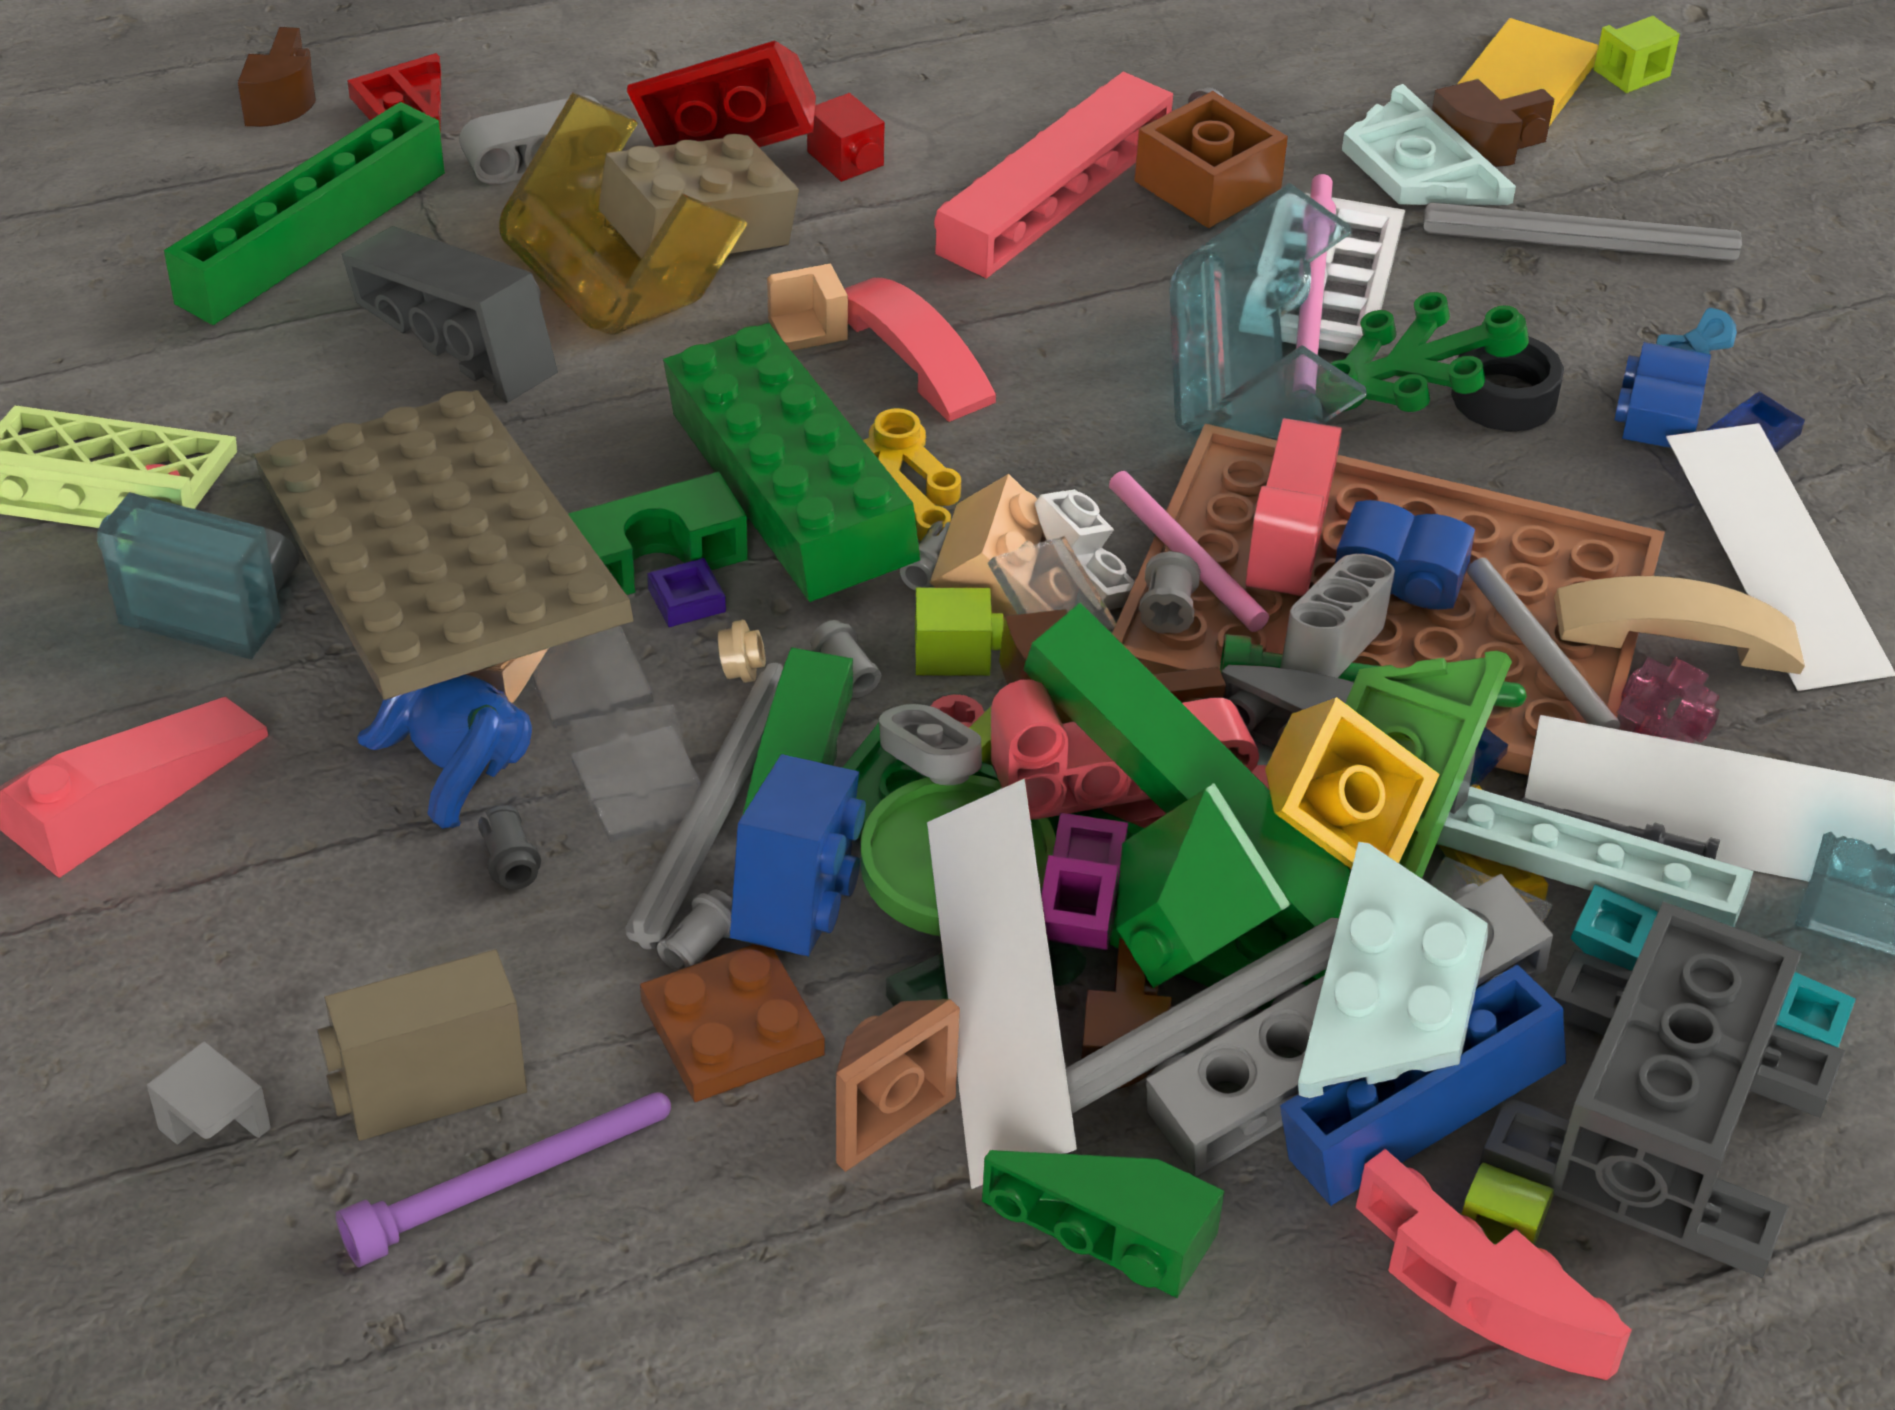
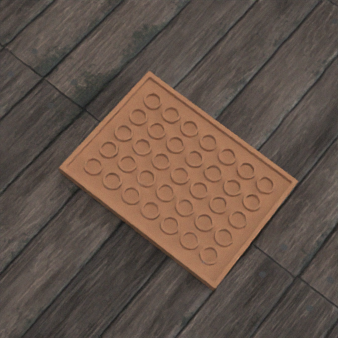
(1525, 540)

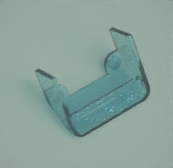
(1229, 325)

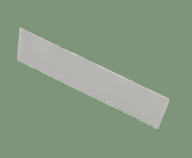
(1780, 552)
(1758, 806)
(1000, 980)

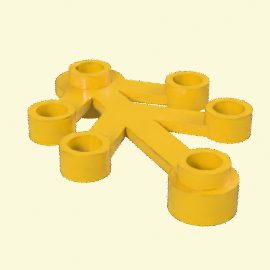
(900, 437)

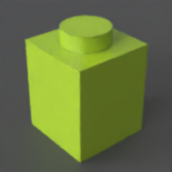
(955, 631)

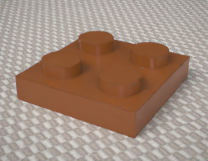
(731, 1020)

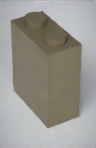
(423, 1045)

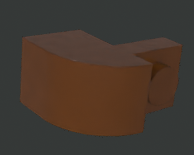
(1495, 125)

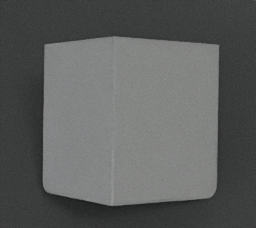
(205, 1095)

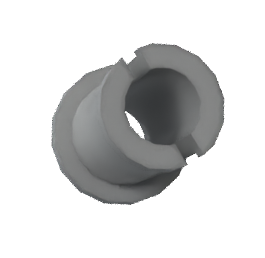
(920, 573)
(840, 640)
(698, 931)

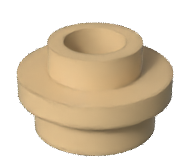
(741, 651)

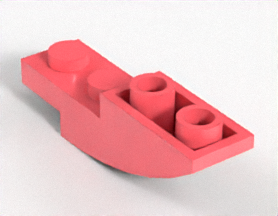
(1499, 1290)

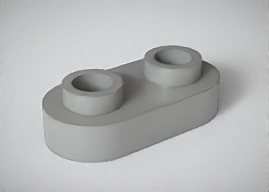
(931, 743)

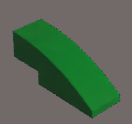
(804, 712)

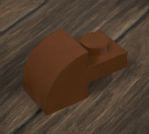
(278, 84)
(1119, 1012)

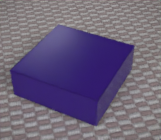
(686, 592)

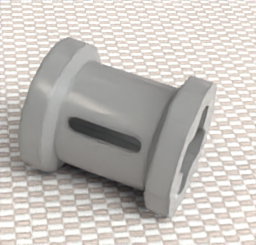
(1168, 602)

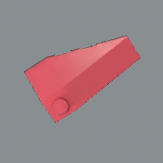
(105, 788)

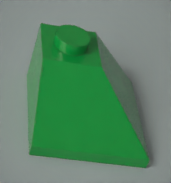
(1191, 887)

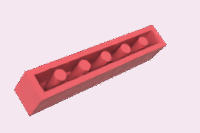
(1048, 176)

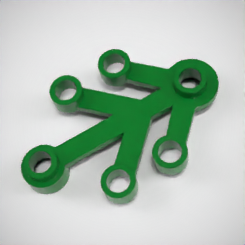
(1416, 362)

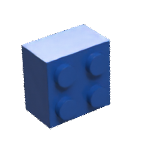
(796, 855)

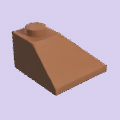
(894, 1075)

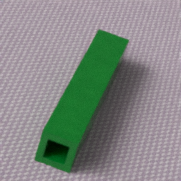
(1178, 757)

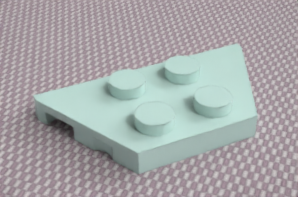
(1422, 157)
(1394, 979)

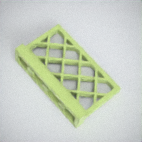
(73, 490)

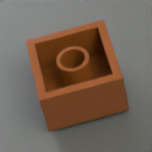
(1210, 159)

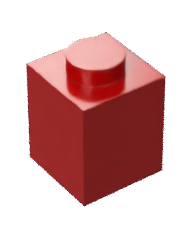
(846, 137)

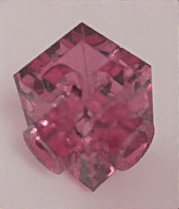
(1655, 686)

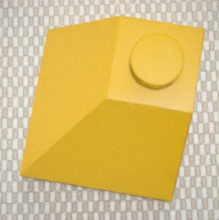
(1347, 782)

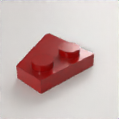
(412, 83)

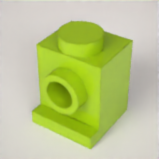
(1636, 53)

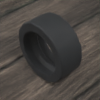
(1519, 407)

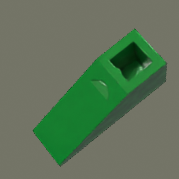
(1117, 1209)

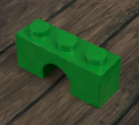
(681, 520)

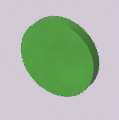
(898, 853)

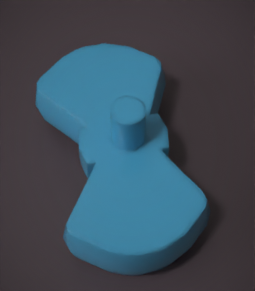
(1713, 332)

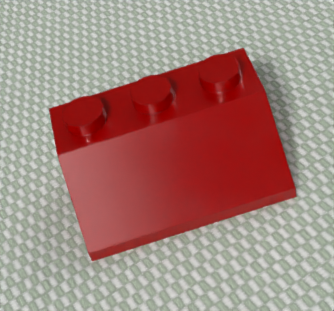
(742, 93)

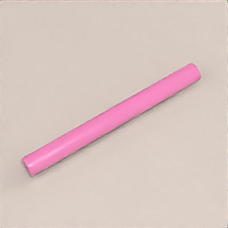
(1178, 540)

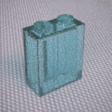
(189, 575)

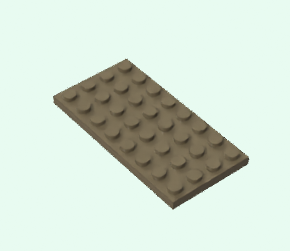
(438, 543)

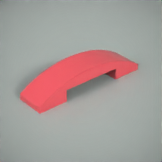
(914, 329)

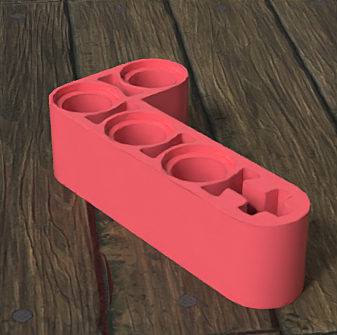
(1293, 507)
(1065, 766)

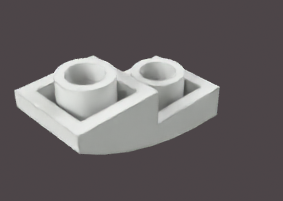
(1079, 520)

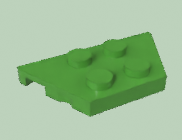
(1437, 716)

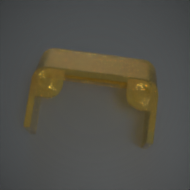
(579, 254)

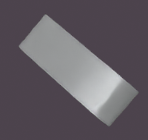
(507, 141)
(1338, 616)

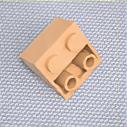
(982, 527)

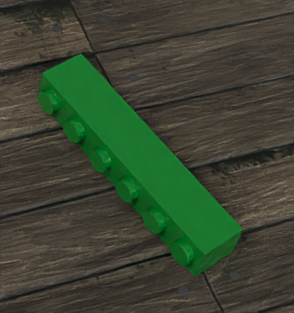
(304, 213)

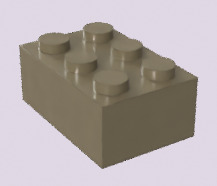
(724, 172)

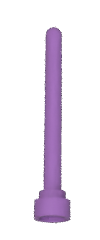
(372, 1228)

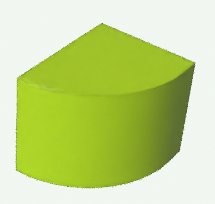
(1506, 1203)

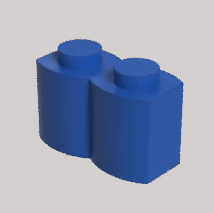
(1662, 393)
(1425, 550)

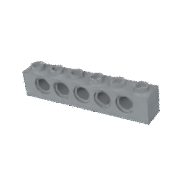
(1215, 1125)

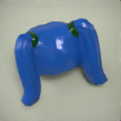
(458, 729)

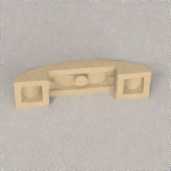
(1682, 608)

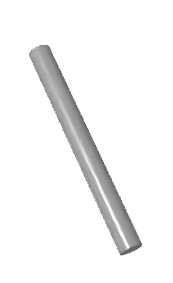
(1541, 645)

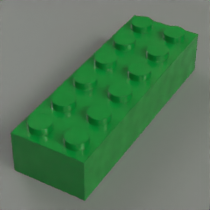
(792, 461)

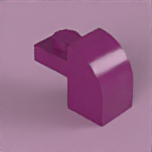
(1083, 881)

